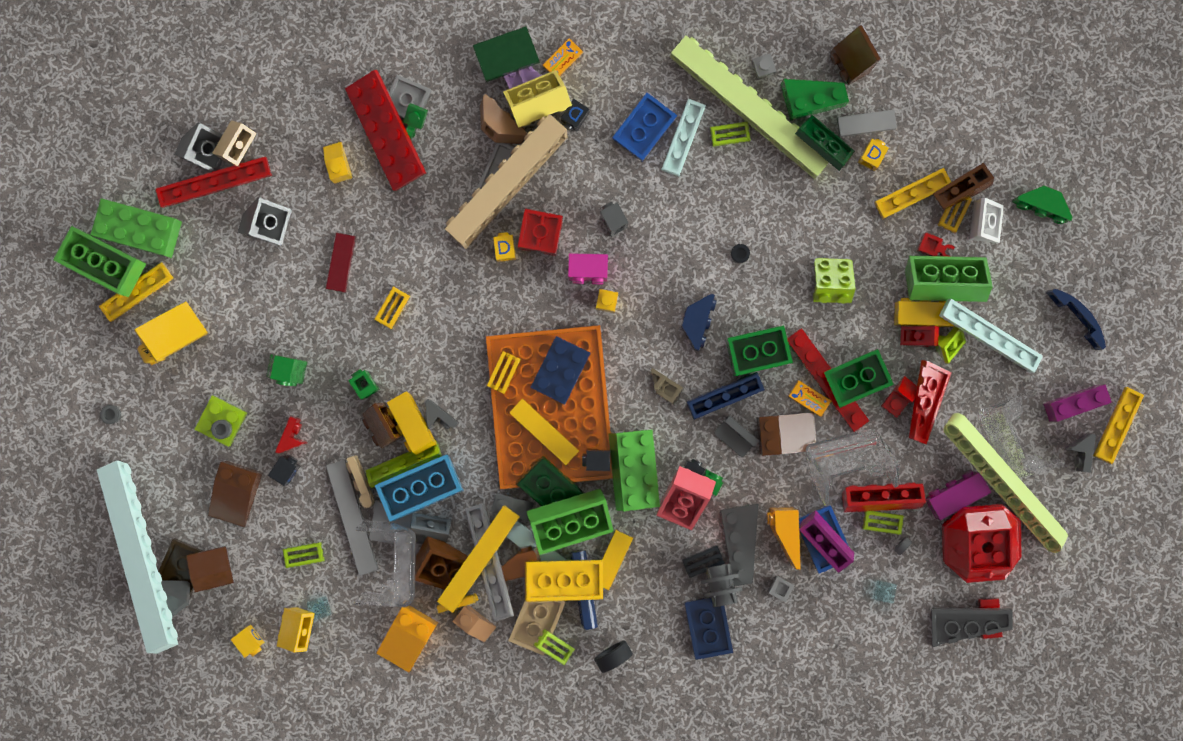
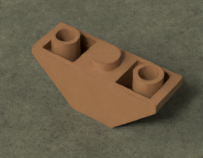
(499, 124)

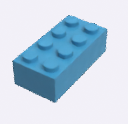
(419, 488)

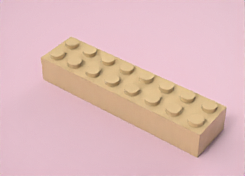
(506, 181)

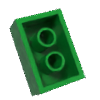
(758, 350)

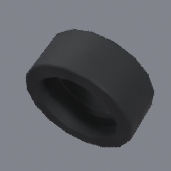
(613, 656)

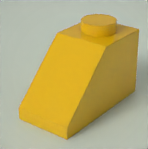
(336, 163)

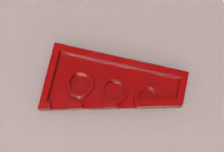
(928, 398)

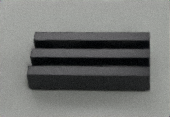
(718, 555)

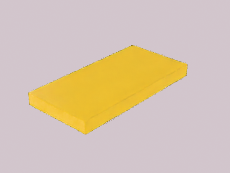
(563, 580)

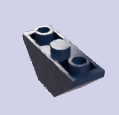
(697, 320)

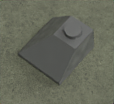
(198, 147)
(265, 221)
(177, 595)

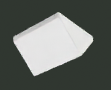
(986, 221)

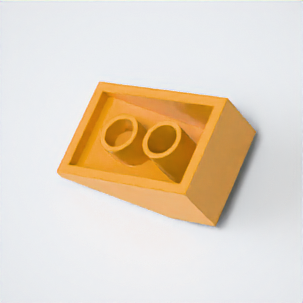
(785, 527)
(407, 637)

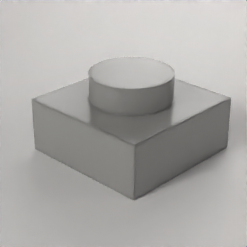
(764, 65)
(781, 588)

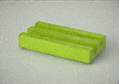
(730, 141)
(866, 519)
(319, 551)
(543, 639)

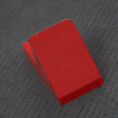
(919, 336)
(900, 397)
(288, 440)

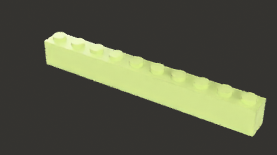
(747, 104)

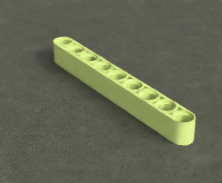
(1005, 482)

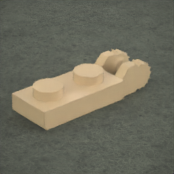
(360, 482)

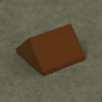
(209, 569)

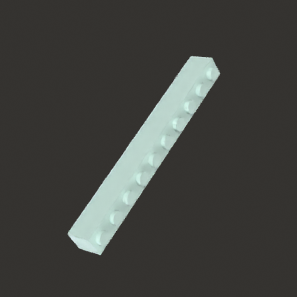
(137, 557)

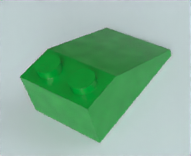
(858, 378)

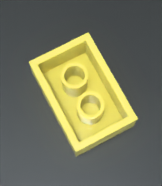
(537, 98)

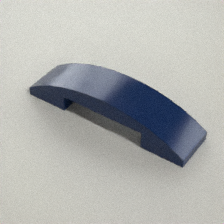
(1095, 335)

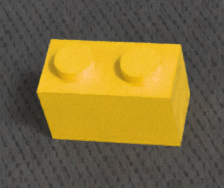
(295, 629)

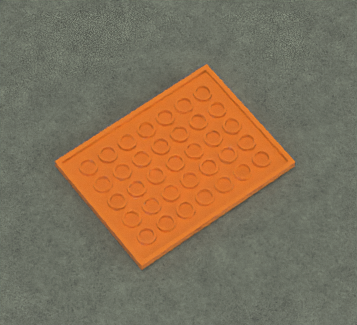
(581, 420)

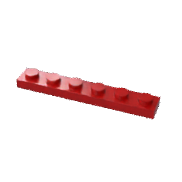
(213, 182)
(817, 366)

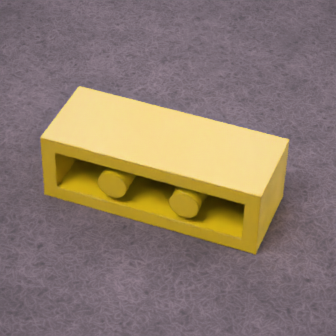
(919, 313)
(410, 423)

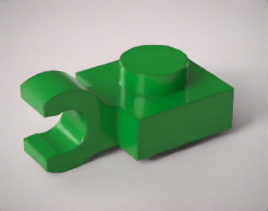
(415, 118)

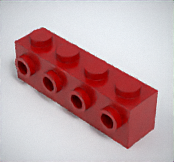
(883, 497)

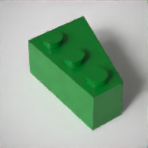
(812, 97)
(286, 370)

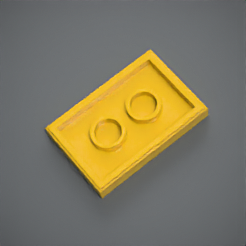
(171, 331)

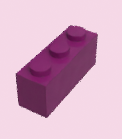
(1077, 403)
(957, 494)
(827, 541)

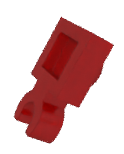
(932, 245)

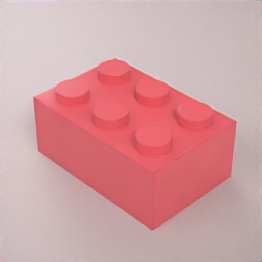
(686, 498)

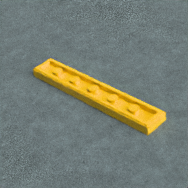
(478, 559)

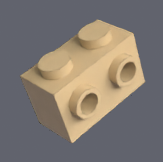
(234, 143)

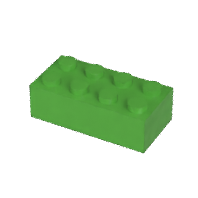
(136, 228)
(99, 261)
(948, 278)
(634, 470)
(570, 521)

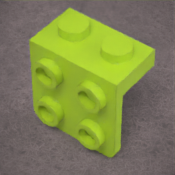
(834, 280)

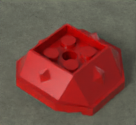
(968, 532)

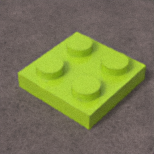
(220, 410)

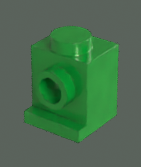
(363, 392)
(715, 477)

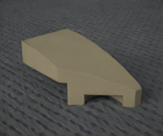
(665, 387)

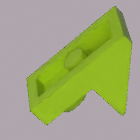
(950, 345)

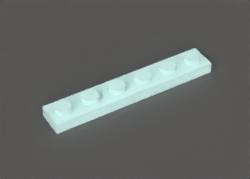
(990, 335)

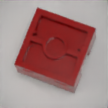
(540, 232)

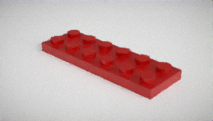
(385, 130)

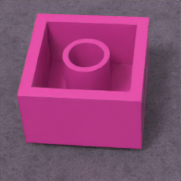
(588, 268)

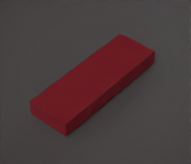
(340, 262)

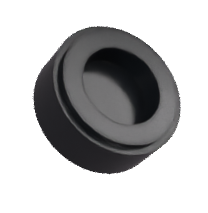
(740, 253)

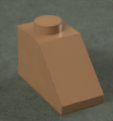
(474, 623)

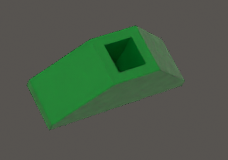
(1044, 203)

